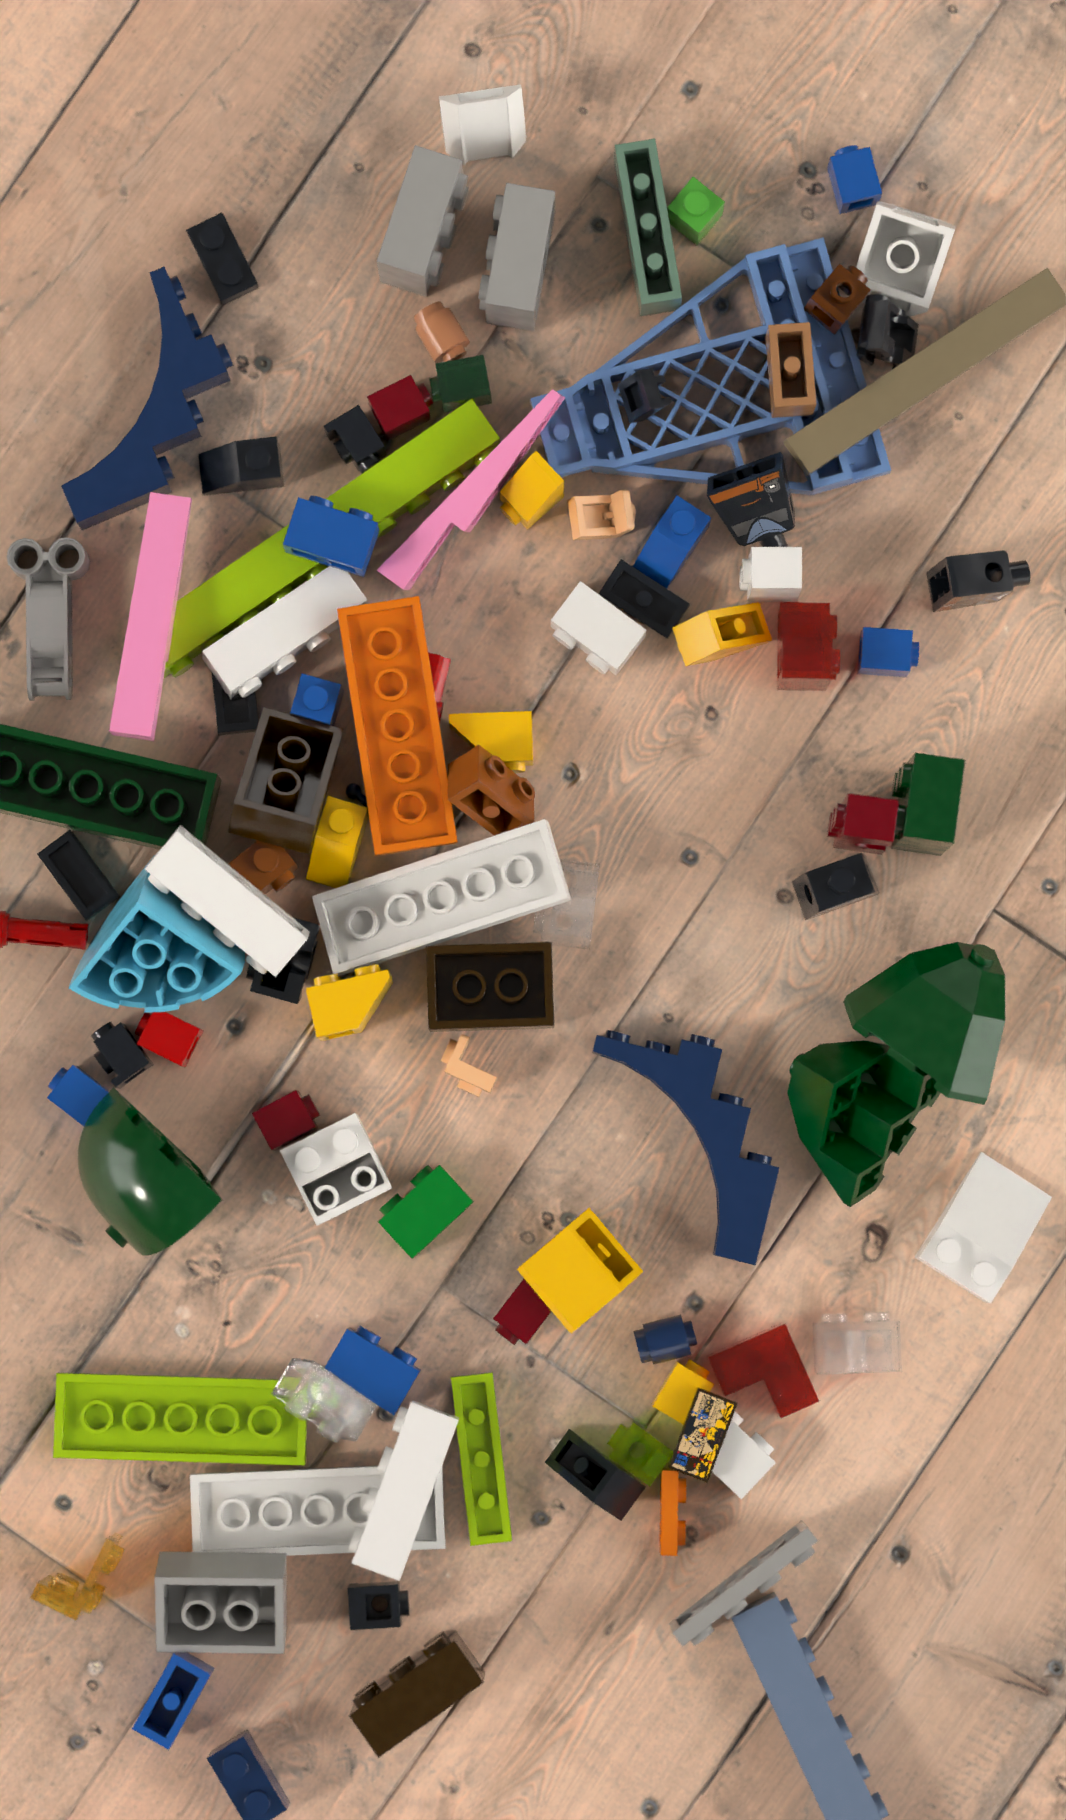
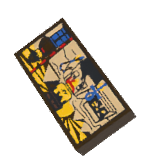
(702, 1435)

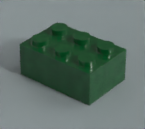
(928, 803)

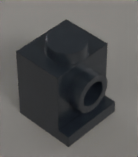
(356, 438)
(120, 1053)
(362, 1613)

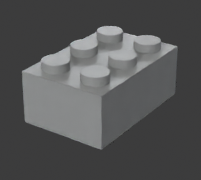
(422, 221)
(517, 256)
(221, 1602)

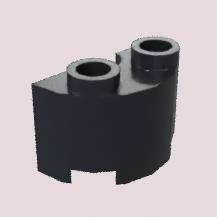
(885, 332)
(291, 979)

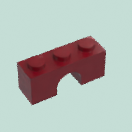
(863, 823)

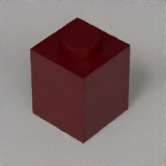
(400, 407)
(287, 1119)
(521, 1314)

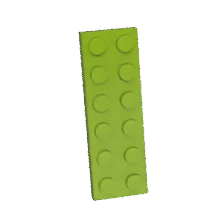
(175, 1420)

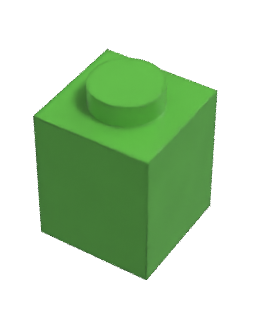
(695, 211)

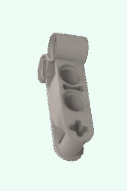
(49, 615)

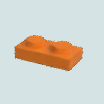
(671, 1529)

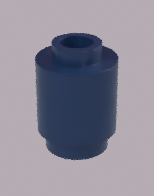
(665, 1340)

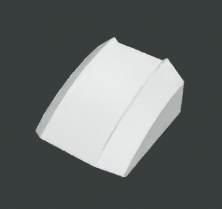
(483, 123)
(904, 256)

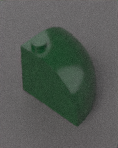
(140, 1178)

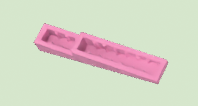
(470, 498)
(151, 617)

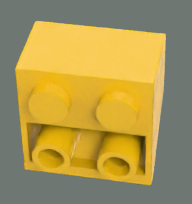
(347, 1004)
(580, 1270)

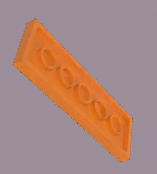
(397, 725)

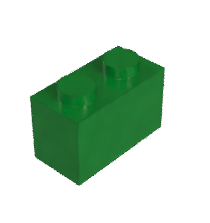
(424, 1210)

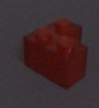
(806, 646)
(766, 1358)

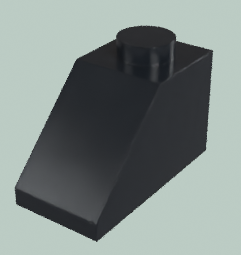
(241, 466)
(595, 1475)

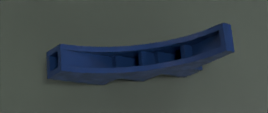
(167, 420)
(688, 1079)

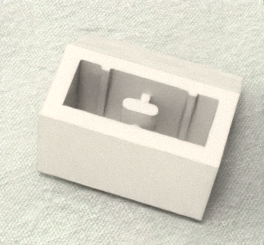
(336, 1169)

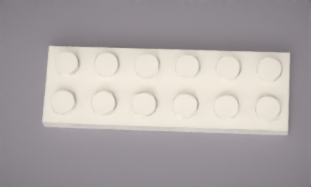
(441, 897)
(294, 1510)

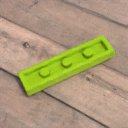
(481, 1459)

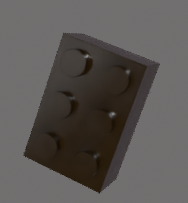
(285, 780)
(490, 987)
(416, 1692)

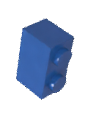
(331, 535)
(372, 1369)
(173, 1698)

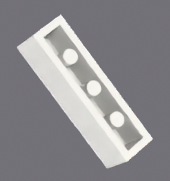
(282, 632)
(227, 902)
(405, 1489)

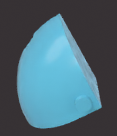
(154, 954)

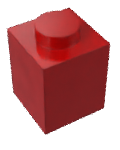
(168, 1036)

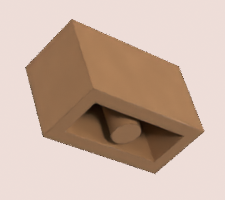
(790, 370)

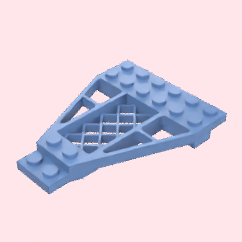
(589, 426)

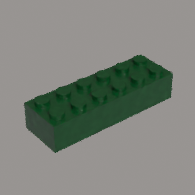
(102, 789)

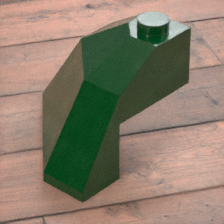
(938, 1015)
(855, 1110)

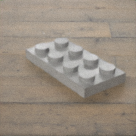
(730, 1595)

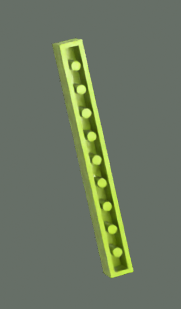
(385, 491)

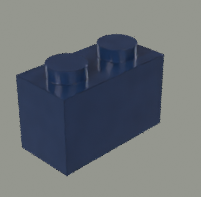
(248, 1779)

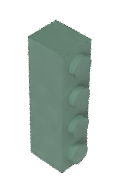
(647, 227)

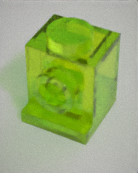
(651, 1463)

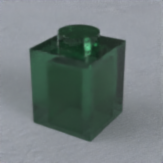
(461, 381)

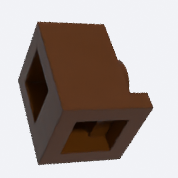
(833, 309)

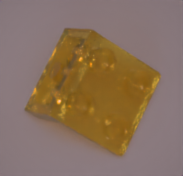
(62, 1591)

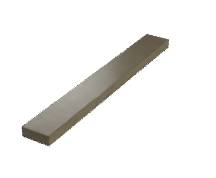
(926, 372)

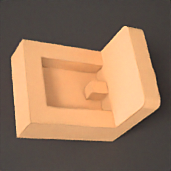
(601, 515)
(470, 1078)

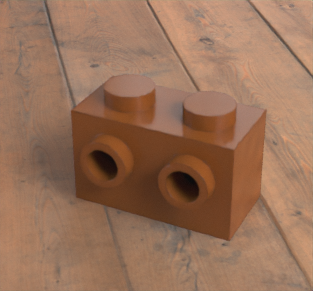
(490, 792)
(265, 866)

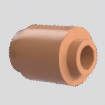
(441, 333)

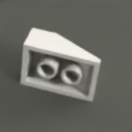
(984, 1228)

